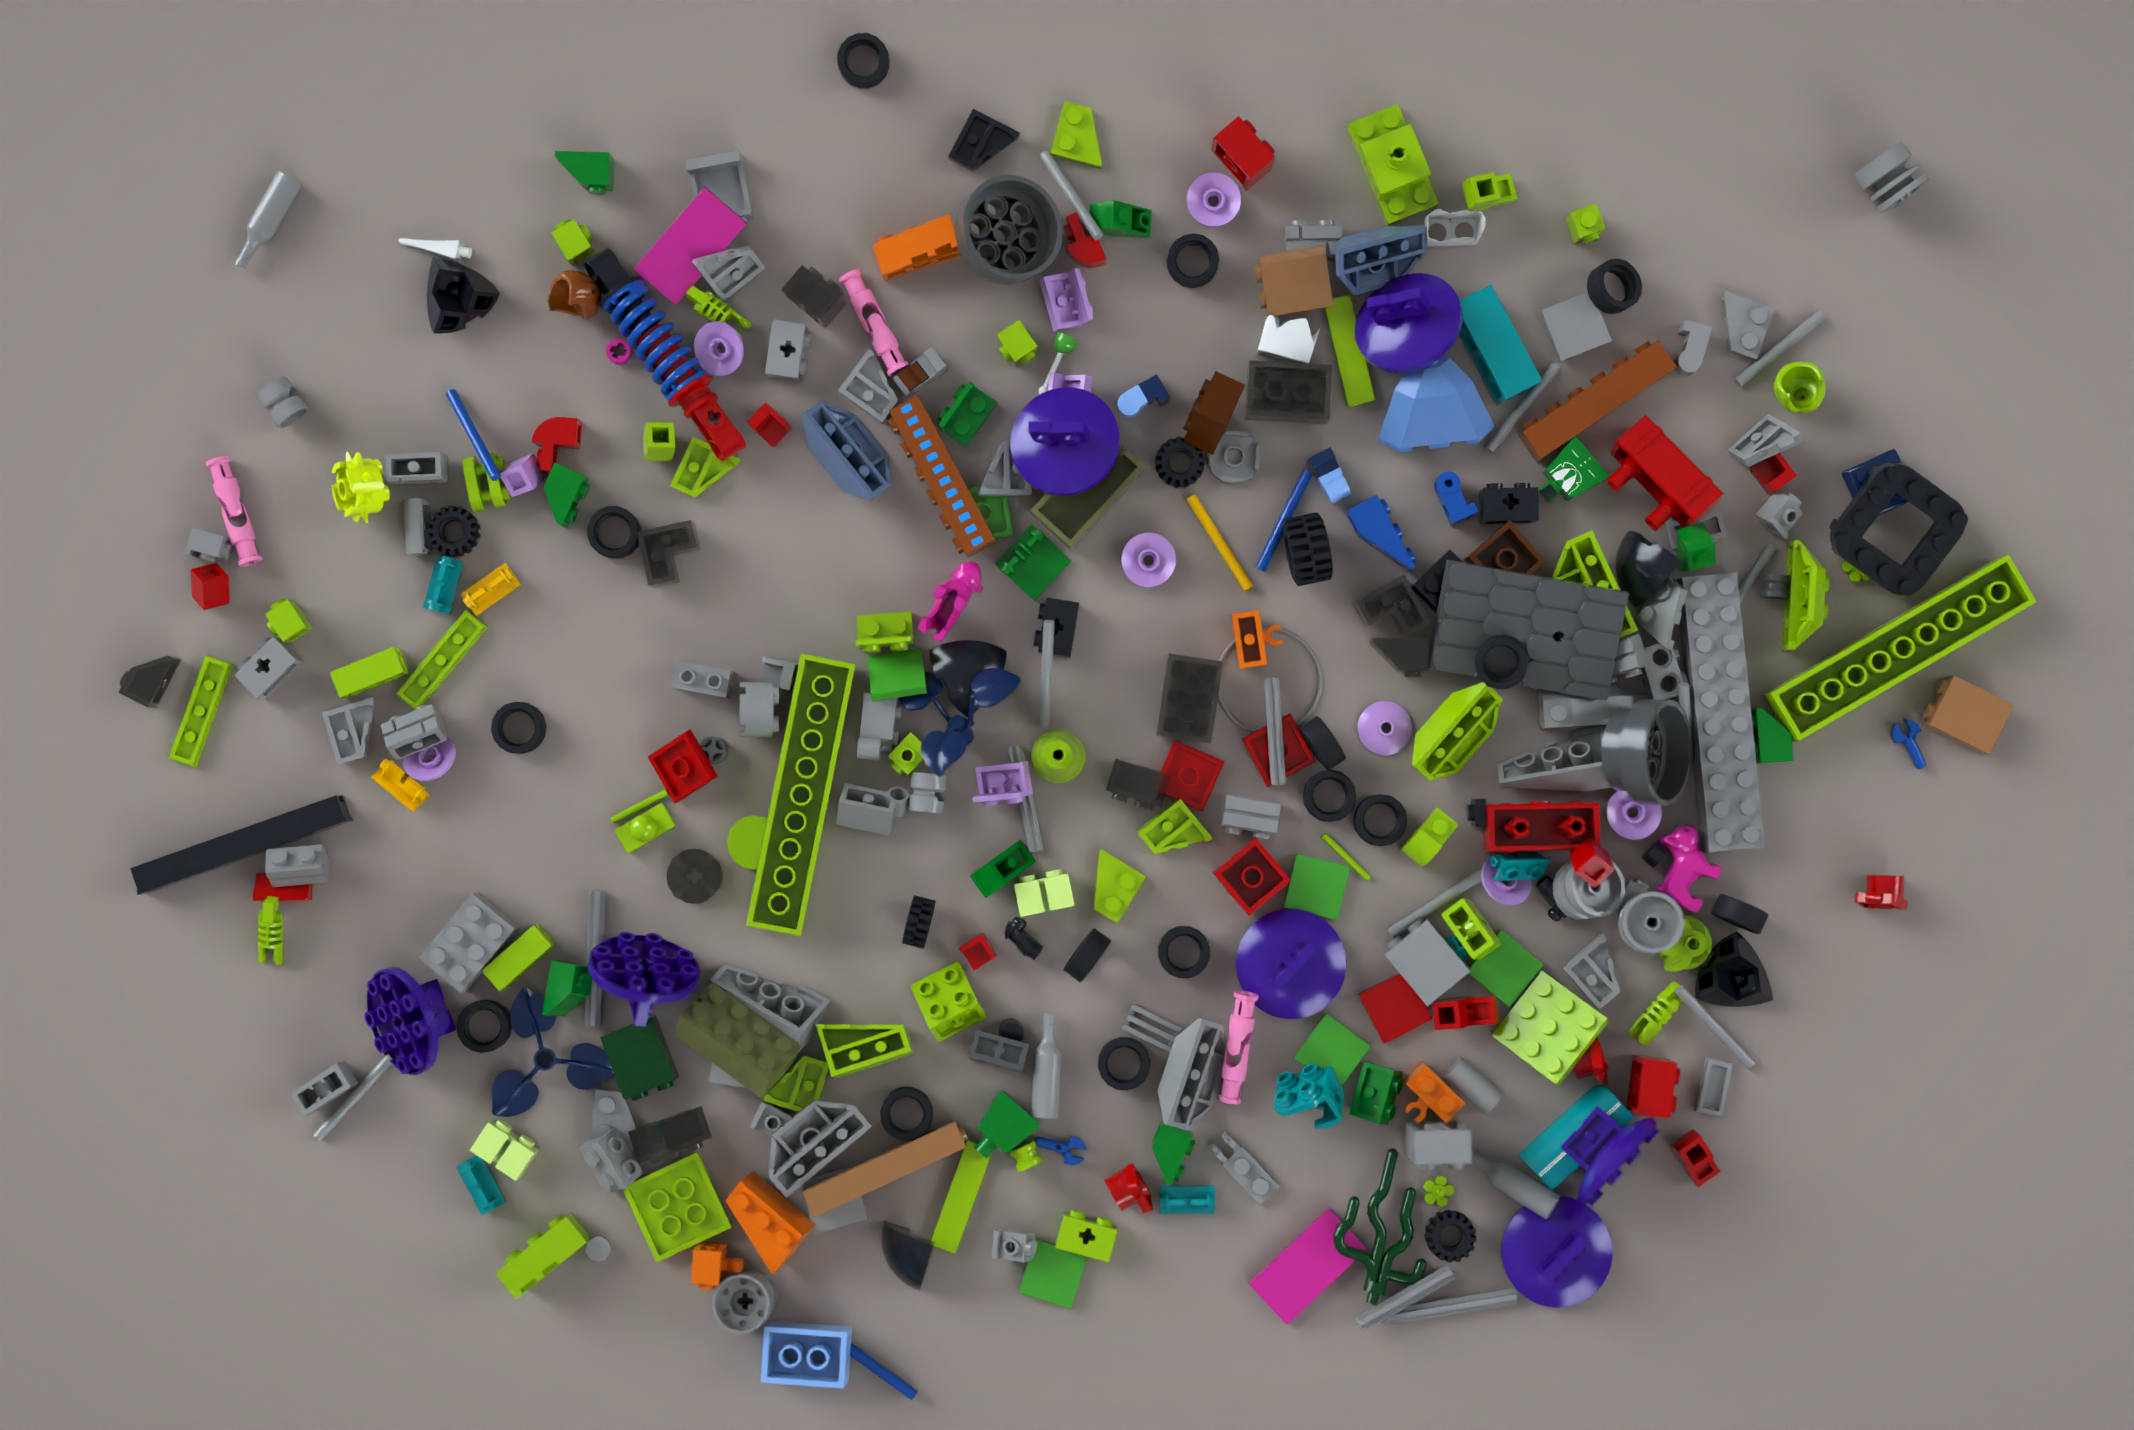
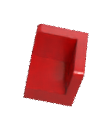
(769, 425)
(1773, 473)
(210, 586)
(1591, 862)
(978, 951)

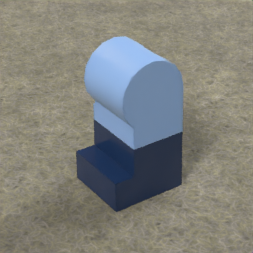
(1143, 394)
(1329, 475)

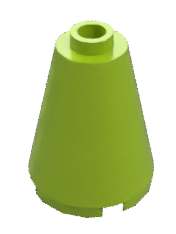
(1058, 770)

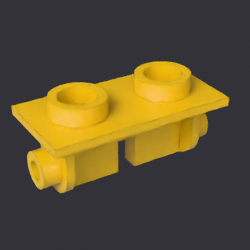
(490, 589)
(400, 786)

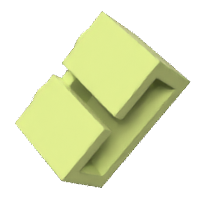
(1044, 893)
(505, 1148)

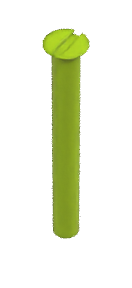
(640, 805)
(1345, 856)

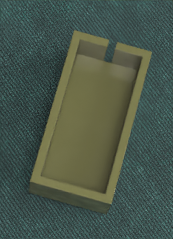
(1074, 515)
(736, 1040)

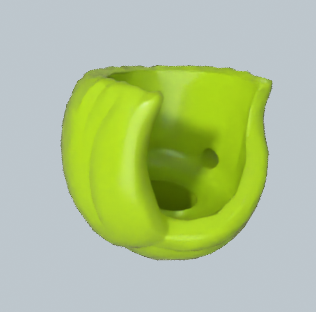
(1803, 378)

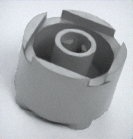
(757, 709)

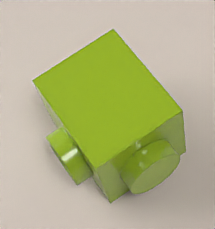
(1585, 224)
(573, 240)
(1017, 344)
(659, 441)
(287, 620)
(906, 755)

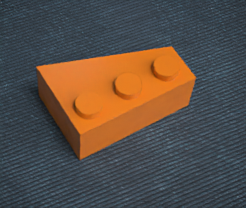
(917, 248)
(768, 1220)

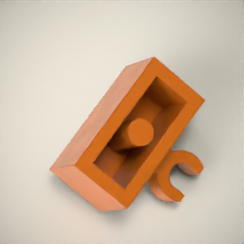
(1251, 639)
(1432, 1094)
(711, 1264)

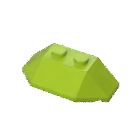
(1586, 564)
(1807, 589)
(1456, 731)

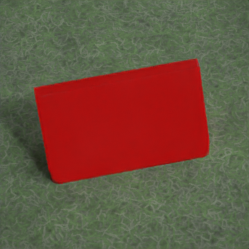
(263, 889)

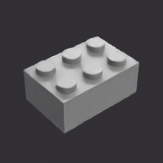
(469, 942)
(1438, 1143)

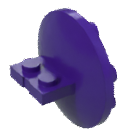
(1408, 323)
(1065, 441)
(1291, 963)
(644, 971)
(408, 1018)
(1602, 1149)
(1557, 1258)

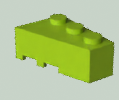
(862, 1047)
(543, 1254)

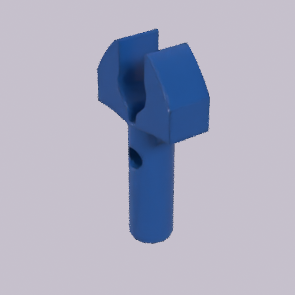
(1909, 741)
(1061, 1147)

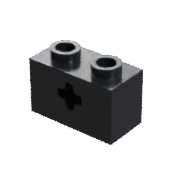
(1495, 512)
(1066, 614)

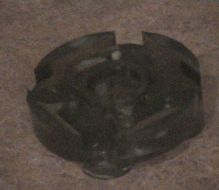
(706, 886)

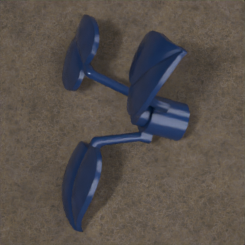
(945, 748)
(586, 1069)

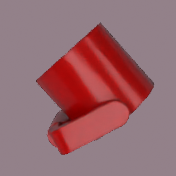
(1883, 893)
(1593, 1063)
(1129, 1188)

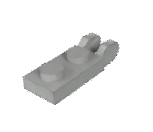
(1246, 1170)

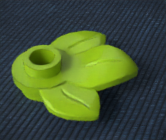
(1680, 954)

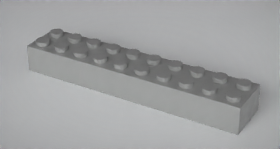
(1720, 714)

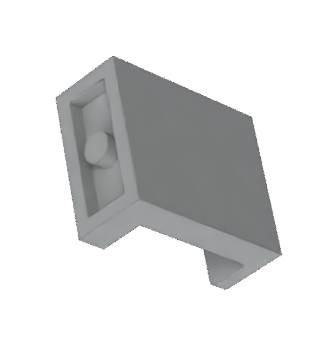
(724, 177)
(1426, 961)

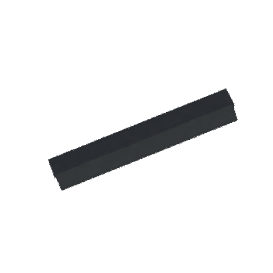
(240, 844)

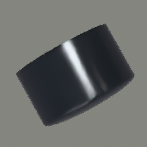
(1655, 853)
(1011, 1029)

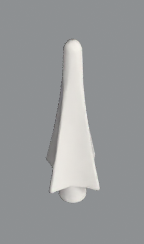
(450, 248)

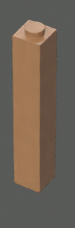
(884, 1168)

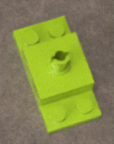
(1393, 164)

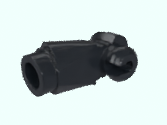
(1545, 887)
(1025, 943)

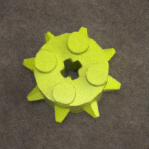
(359, 487)

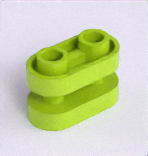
(477, 495)

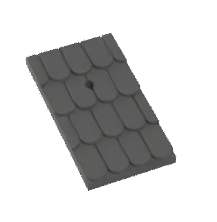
(1531, 608)

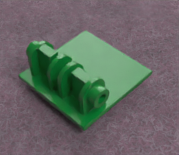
(1032, 562)

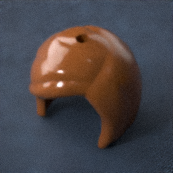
(574, 294)

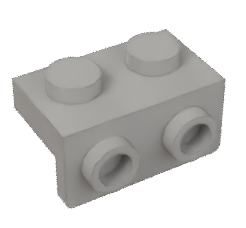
(611, 1161)

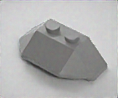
(1192, 1074)
(812, 1141)

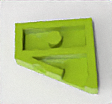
(1077, 136)
(700, 468)
(1173, 829)
(1115, 886)
(800, 1084)

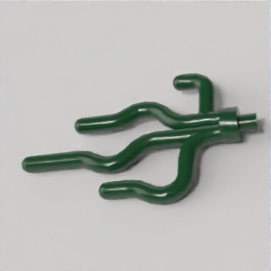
(1379, 1264)

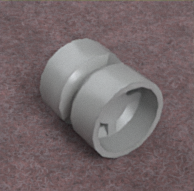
(284, 406)
(927, 793)

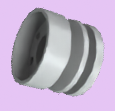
(1891, 177)
(733, 1312)

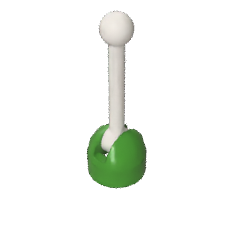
(1063, 344)

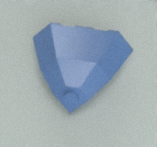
(1435, 409)

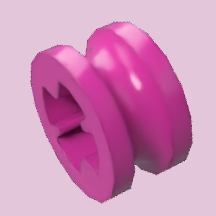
(621, 359)

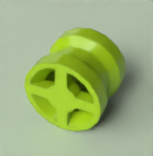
(1026, 1156)

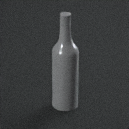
(268, 214)
(1046, 1073)
(1518, 1186)

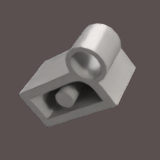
(878, 727)
(871, 808)

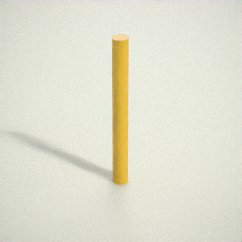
(1219, 542)

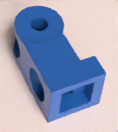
(1451, 498)

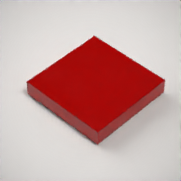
(1296, 752)
(682, 766)
(1191, 774)
(1394, 1008)

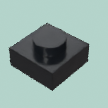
(1477, 812)

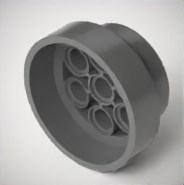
(1038, 224)
(1648, 751)

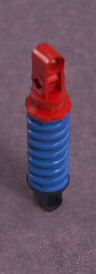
(660, 351)

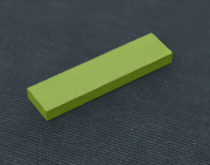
(1349, 358)
(442, 660)
(201, 711)
(960, 1198)

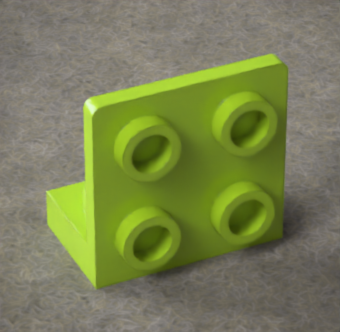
(885, 630)
(948, 1001)

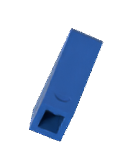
(1374, 527)

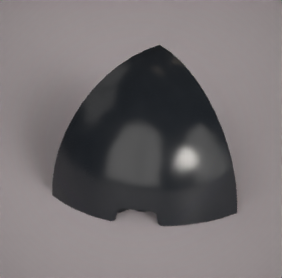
(456, 295)
(1642, 567)
(959, 664)
(1733, 975)
(906, 1254)

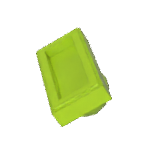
(645, 828)

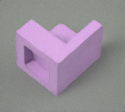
(522, 475)

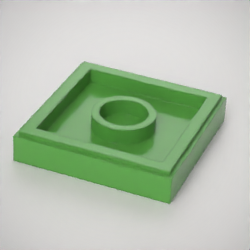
(995, 512)
(897, 674)
(1316, 886)
(1506, 969)
(1332, 1046)
(1053, 1274)

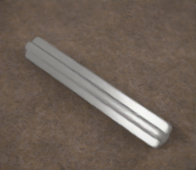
(1274, 731)
(1027, 808)
(1405, 1298)

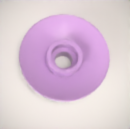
(1213, 186)
(709, 351)
(1148, 545)
(1370, 728)
(419, 765)
(1635, 828)
(1509, 893)

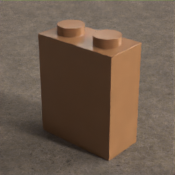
(1294, 281)
(1967, 714)

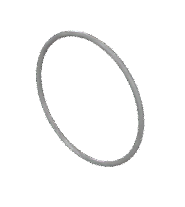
(1320, 680)

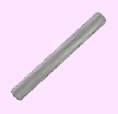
(596, 927)
(1454, 1306)

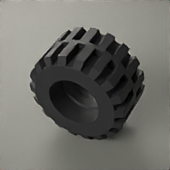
(1307, 549)

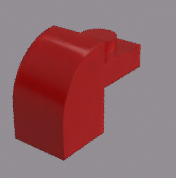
(556, 433)
(1464, 1012)
(1695, 1157)

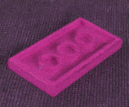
(698, 231)
(1304, 1268)

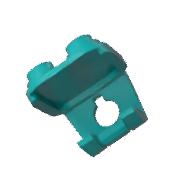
(1310, 1089)

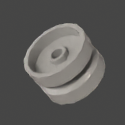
(1583, 901)
(1667, 922)

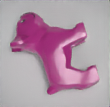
(952, 599)
(1686, 867)

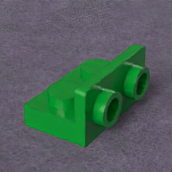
(966, 413)
(1376, 1093)

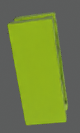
(369, 672)
(519, 957)

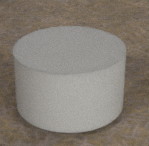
(598, 1248)

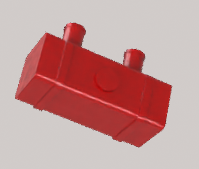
(1665, 473)
(1540, 826)

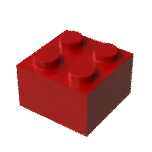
(1243, 152)
(1251, 876)
(1652, 1086)

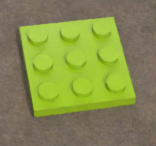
(1550, 1028)
(677, 1206)

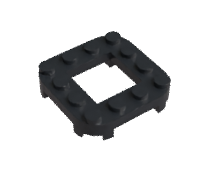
(1866, 506)

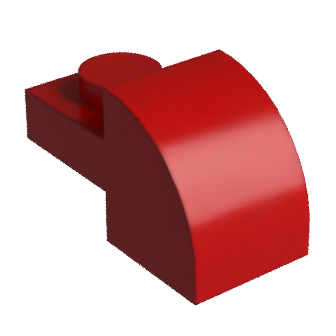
(1084, 249)

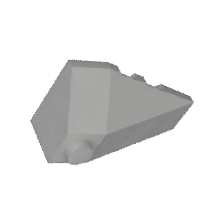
(1567, 710)
(1563, 765)
(785, 1007)

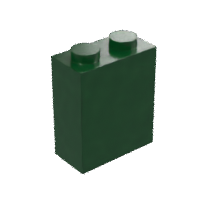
(640, 1059)

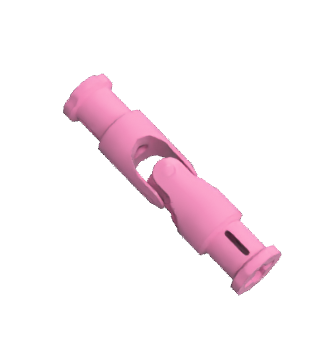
(881, 336)
(228, 494)
(1239, 1035)

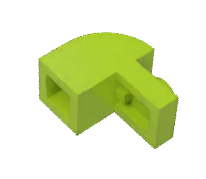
(1488, 191)
(1429, 838)

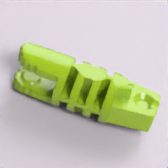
(714, 309)
(271, 931)
(1657, 1014)

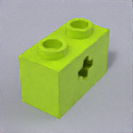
(1471, 929)
(1096, 1247)

